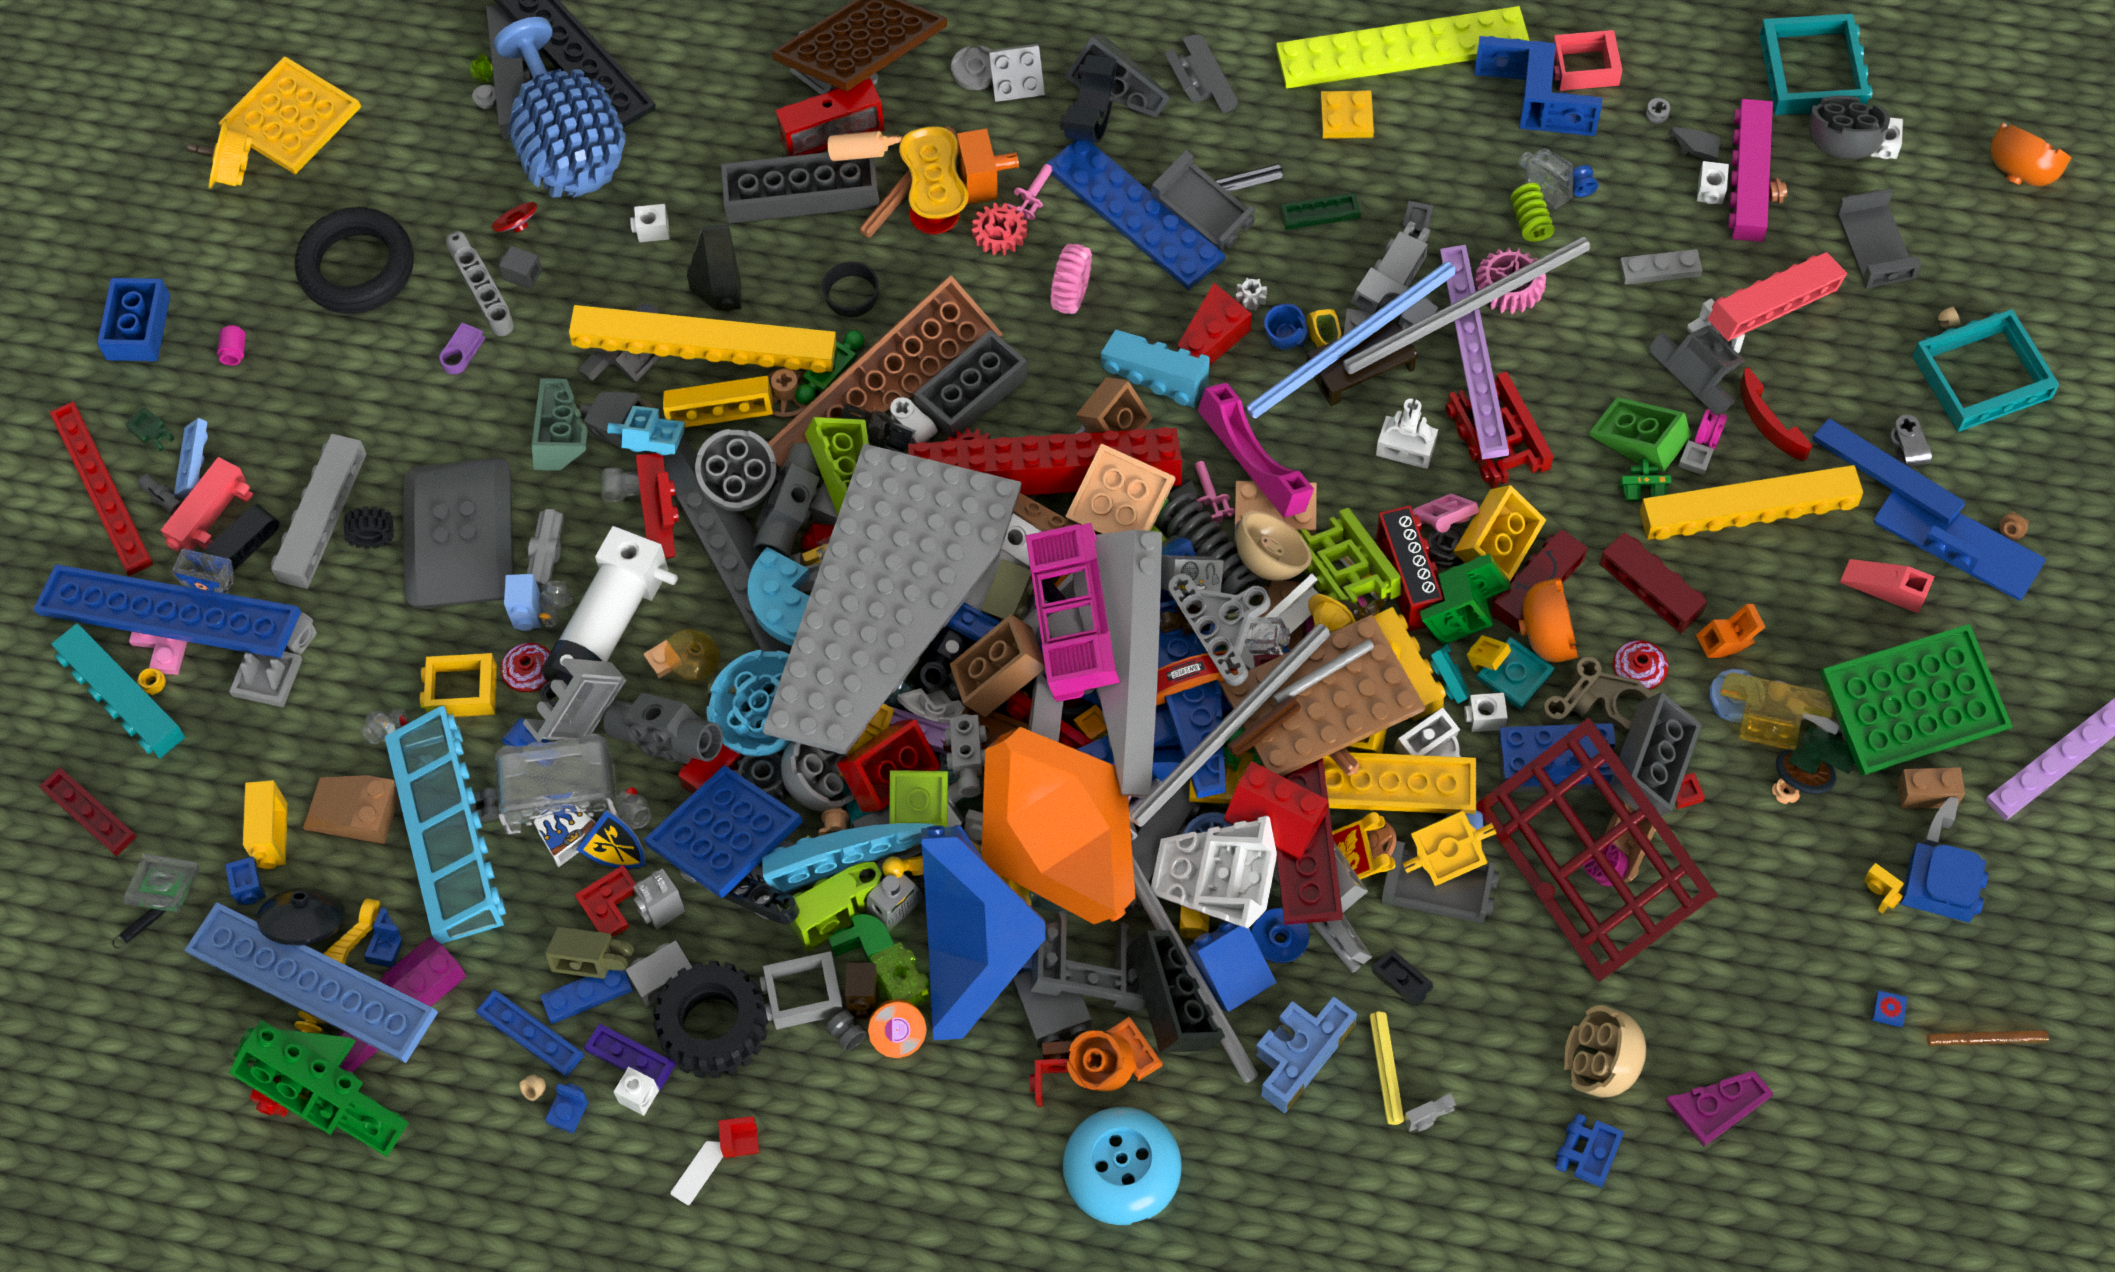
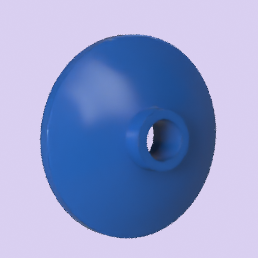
(1270, 926)

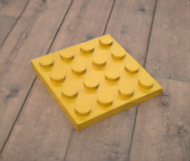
(291, 114)

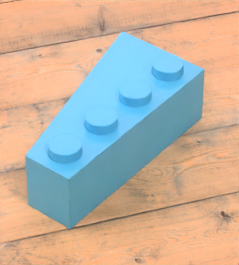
(1157, 367)

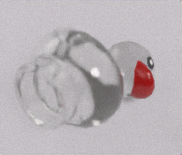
(380, 724)
(633, 808)

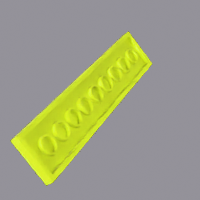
(1394, 47)

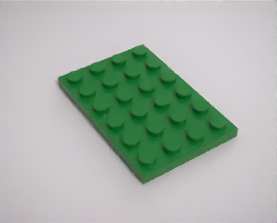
(1915, 699)

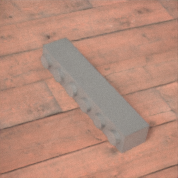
(318, 511)

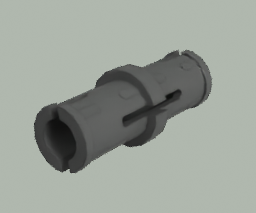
(159, 493)

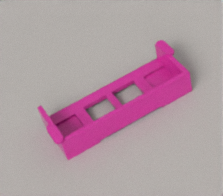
(1081, 658)

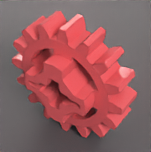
(999, 229)

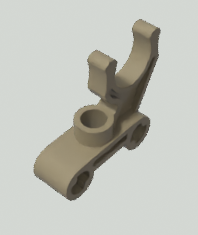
(1592, 689)

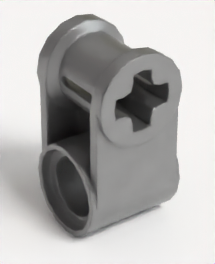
(1910, 442)

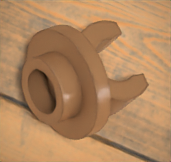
(2013, 526)

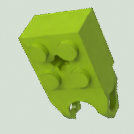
(832, 903)

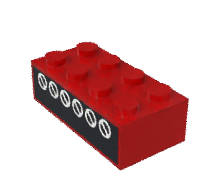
(1408, 552)

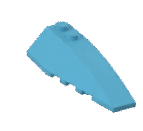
(834, 852)

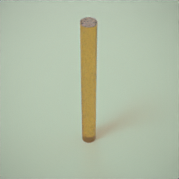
(1987, 1038)

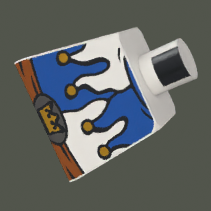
(563, 834)

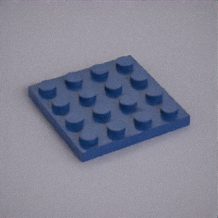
(723, 831)

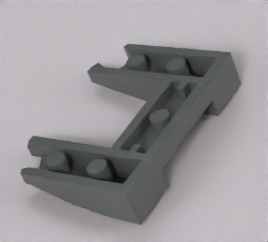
(1054, 973)

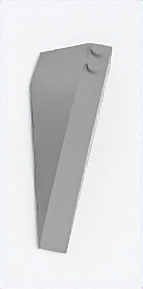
(1131, 592)

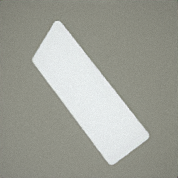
(698, 1172)

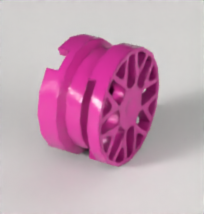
(1710, 429)
(1616, 858)

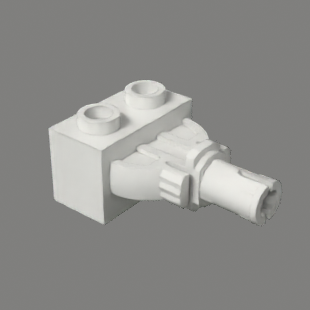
(1407, 438)
(1431, 737)

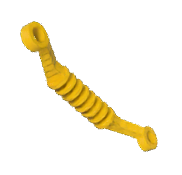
(339, 952)

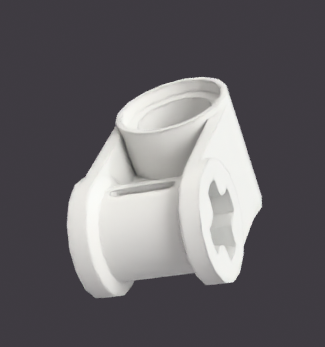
(907, 414)

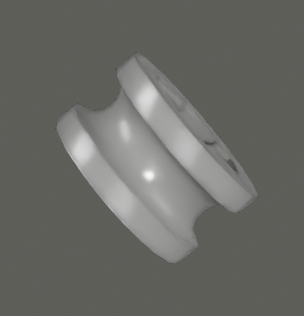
(1658, 103)

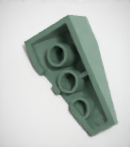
(558, 427)

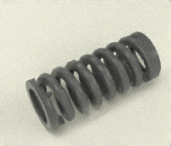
(1207, 541)

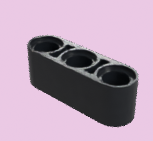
(244, 536)

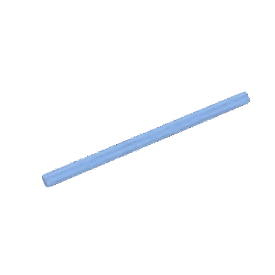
(1350, 340)

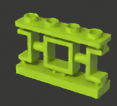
(1363, 553)

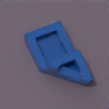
(385, 942)

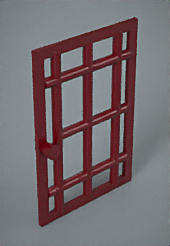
(1593, 849)

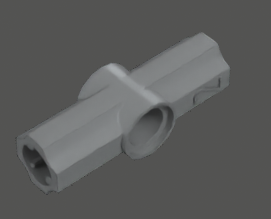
(545, 546)

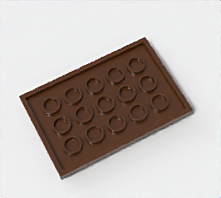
(859, 40)

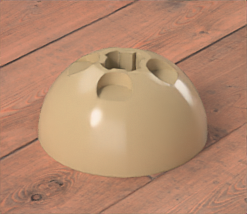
(1271, 547)

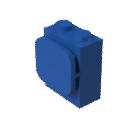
(1945, 881)
(1231, 965)

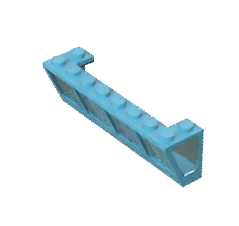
(444, 827)

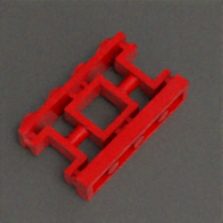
(1518, 423)

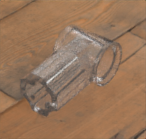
(618, 484)

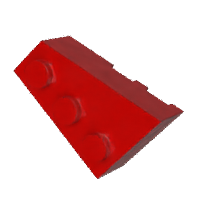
(1216, 326)

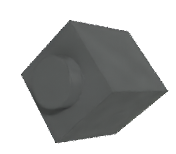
(520, 267)

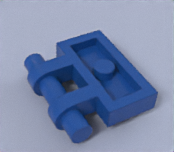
(1598, 1153)

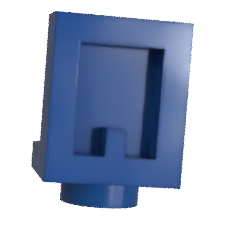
(244, 881)
(567, 1107)

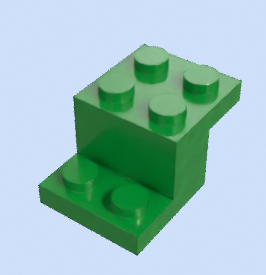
(1465, 599)

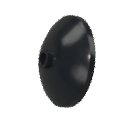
(300, 916)

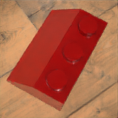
(1292, 809)

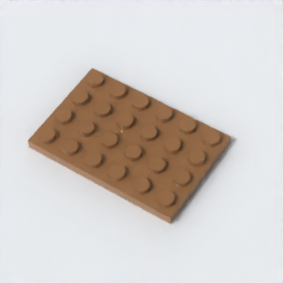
(1338, 709)

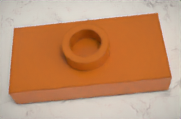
(1144, 1055)

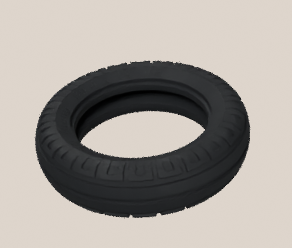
(341, 225)

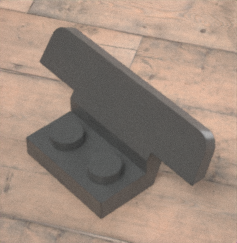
(1201, 74)
(631, 364)
(1700, 364)

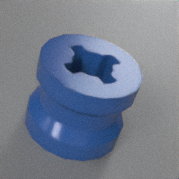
(1583, 181)

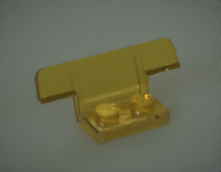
(1774, 708)

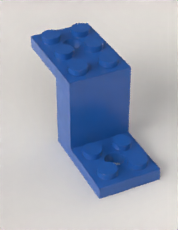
(1540, 107)

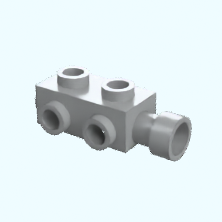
(967, 753)

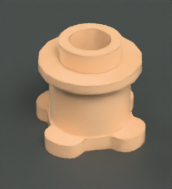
(834, 821)

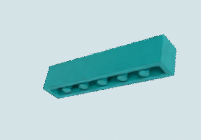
(118, 690)

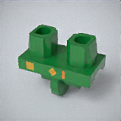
(1631, 484)

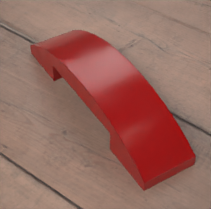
(1791, 441)

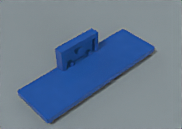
(1963, 545)

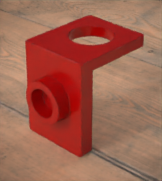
(1042, 1067)

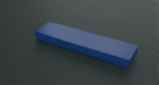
(530, 1033)

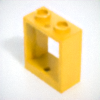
(460, 707)
(265, 824)

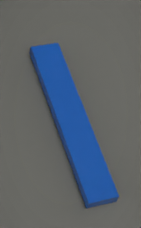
(1888, 471)

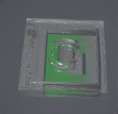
(161, 883)

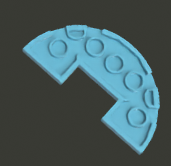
(775, 594)

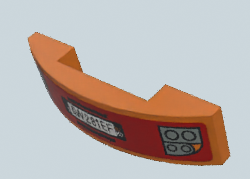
(1188, 674)

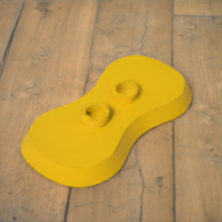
(935, 184)

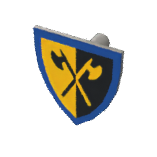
(613, 843)

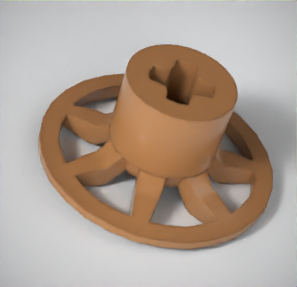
(784, 385)

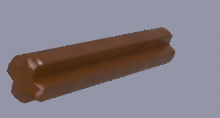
(1264, 726)

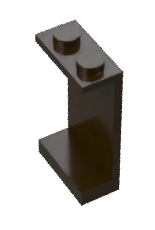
(1336, 379)

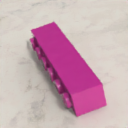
(1751, 170)

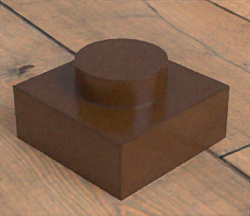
(1056, 1050)

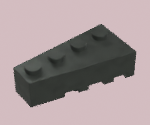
(1171, 995)

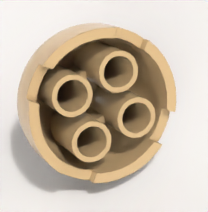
(1619, 1054)

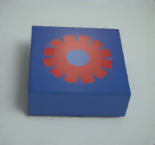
(1889, 1008)

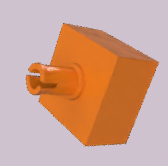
(980, 166)

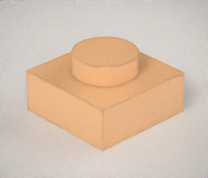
(656, 659)

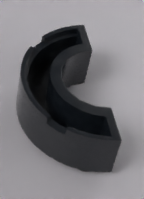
(1090, 113)

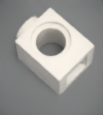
(1893, 140)
(1713, 174)
(658, 219)
(1492, 703)
(636, 1091)

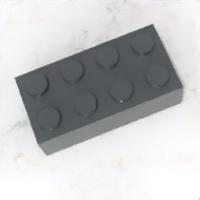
(972, 384)
(1658, 751)

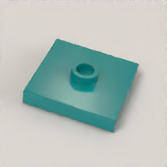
(1518, 675)

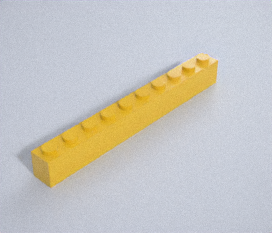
(703, 338)

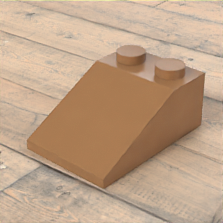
(353, 807)

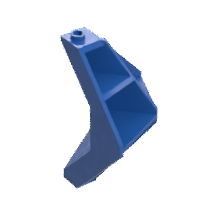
(974, 928)

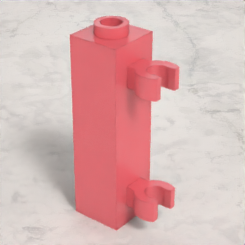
(204, 505)

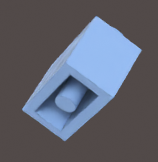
(522, 601)

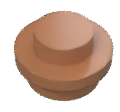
(1777, 190)

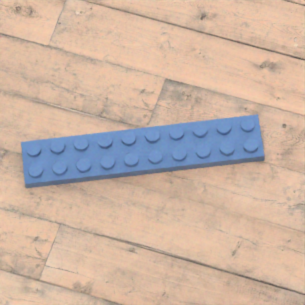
(312, 983)

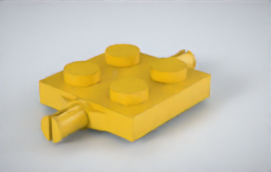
(1449, 848)

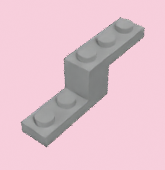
(1351, 890)

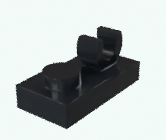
(1402, 977)

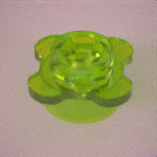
(481, 68)

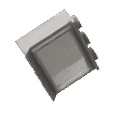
(579, 703)

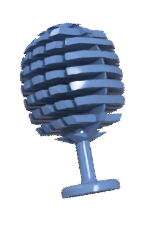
(557, 121)

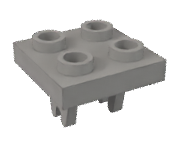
(1016, 72)
(266, 678)

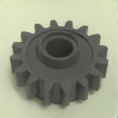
(753, 767)

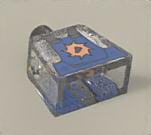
(204, 571)

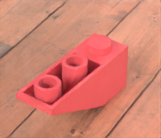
(1889, 582)

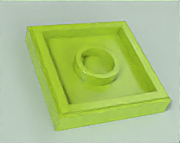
(919, 797)

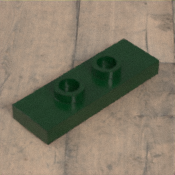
(1320, 211)

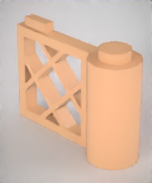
(860, 145)

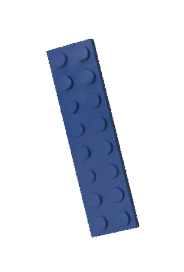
(1135, 213)

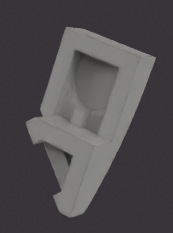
(1943, 818)

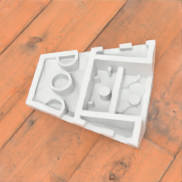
(1219, 870)

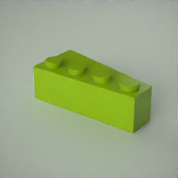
(836, 449)

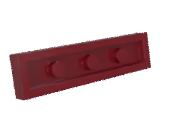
(87, 811)

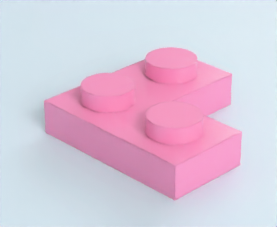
(166, 654)

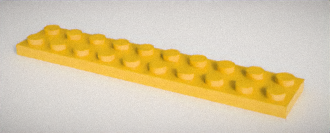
(1385, 783)

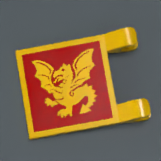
(1355, 846)

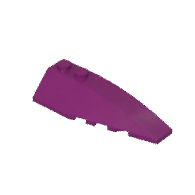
(423, 975)

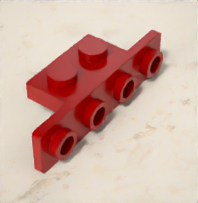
(656, 501)

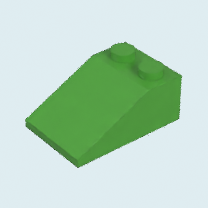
(1643, 431)

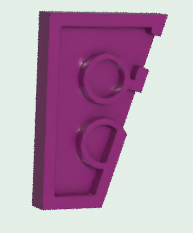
(1719, 1106)

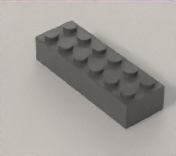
(797, 186)

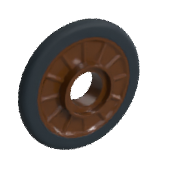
(1813, 784)

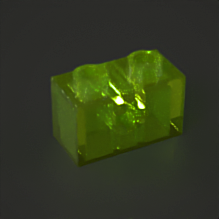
(899, 961)

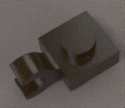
(1174, 621)

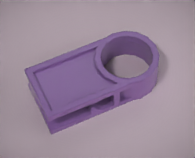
(463, 343)

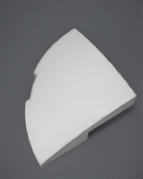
(932, 706)

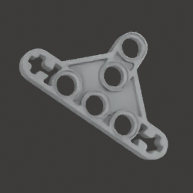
(1226, 632)

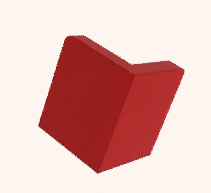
(738, 1137)

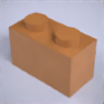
(1929, 787)

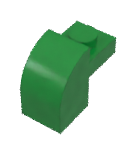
(866, 933)

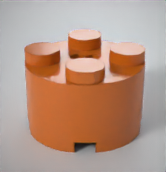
(1116, 1061)

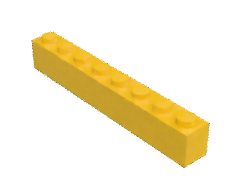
(1751, 502)

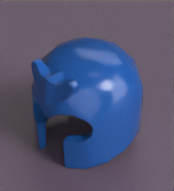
(1285, 327)

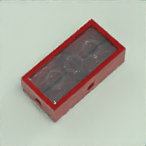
(810, 123)

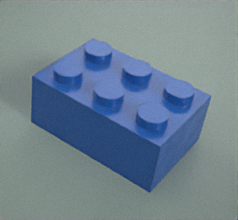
(134, 319)

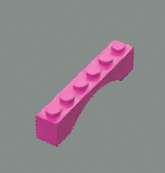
(1282, 486)

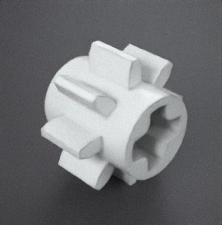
(1251, 294)

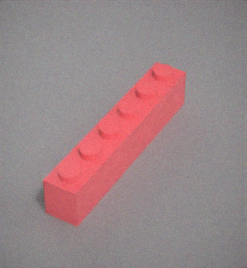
(1776, 296)

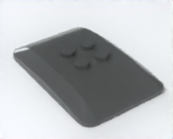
(457, 532)

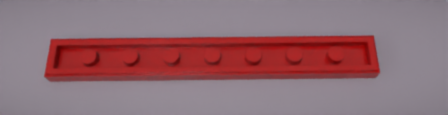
(101, 488)

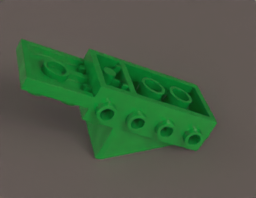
(312, 1067)

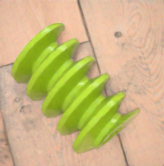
(1532, 212)

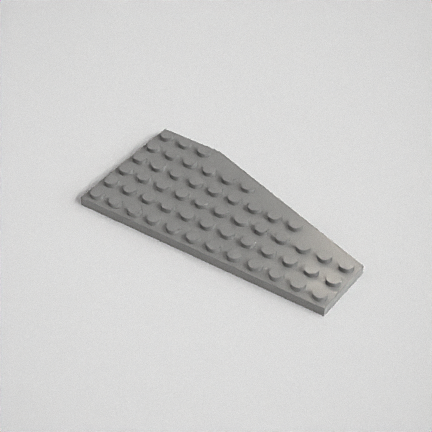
(890, 579)

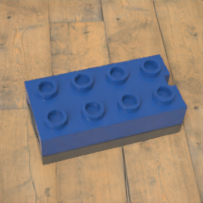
(1524, 743)

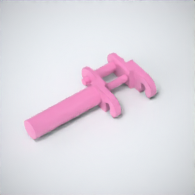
(1029, 196)
(1210, 495)

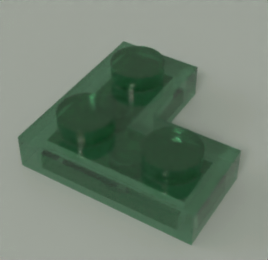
(1819, 747)

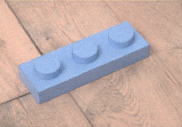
(190, 457)

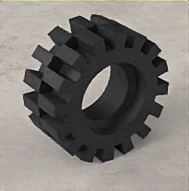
(368, 527)

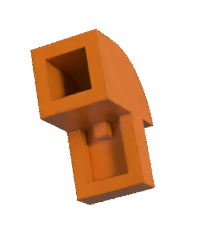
(1731, 635)

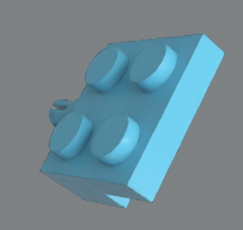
(648, 432)

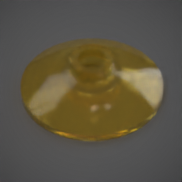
(689, 664)

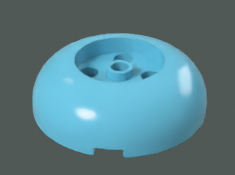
(751, 677)
(1103, 1193)

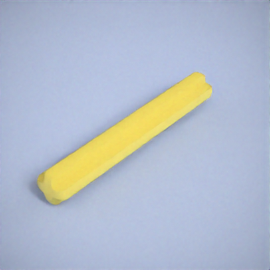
(1386, 1068)

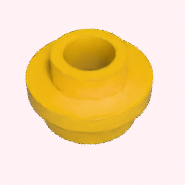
(149, 675)

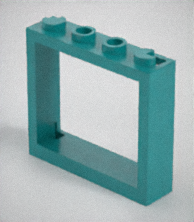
(1802, 103)
(2008, 323)

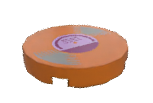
(897, 1028)

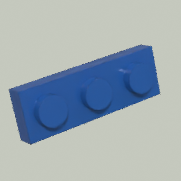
(584, 995)

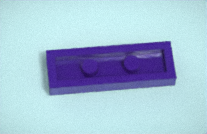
(626, 1053)

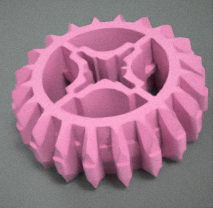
(1503, 264)
(1071, 278)

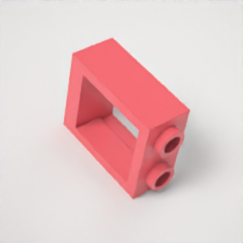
(1585, 43)

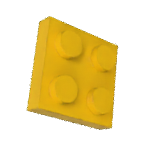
(1347, 114)

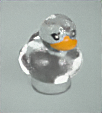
(554, 598)

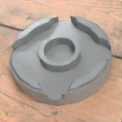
(972, 68)

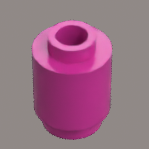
(231, 345)

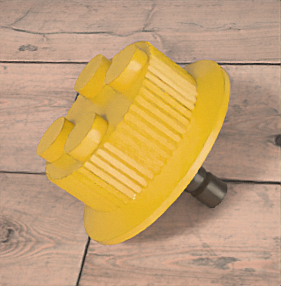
(228, 156)

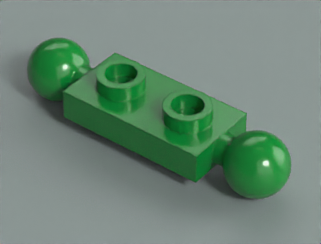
(843, 359)

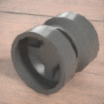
(846, 1030)

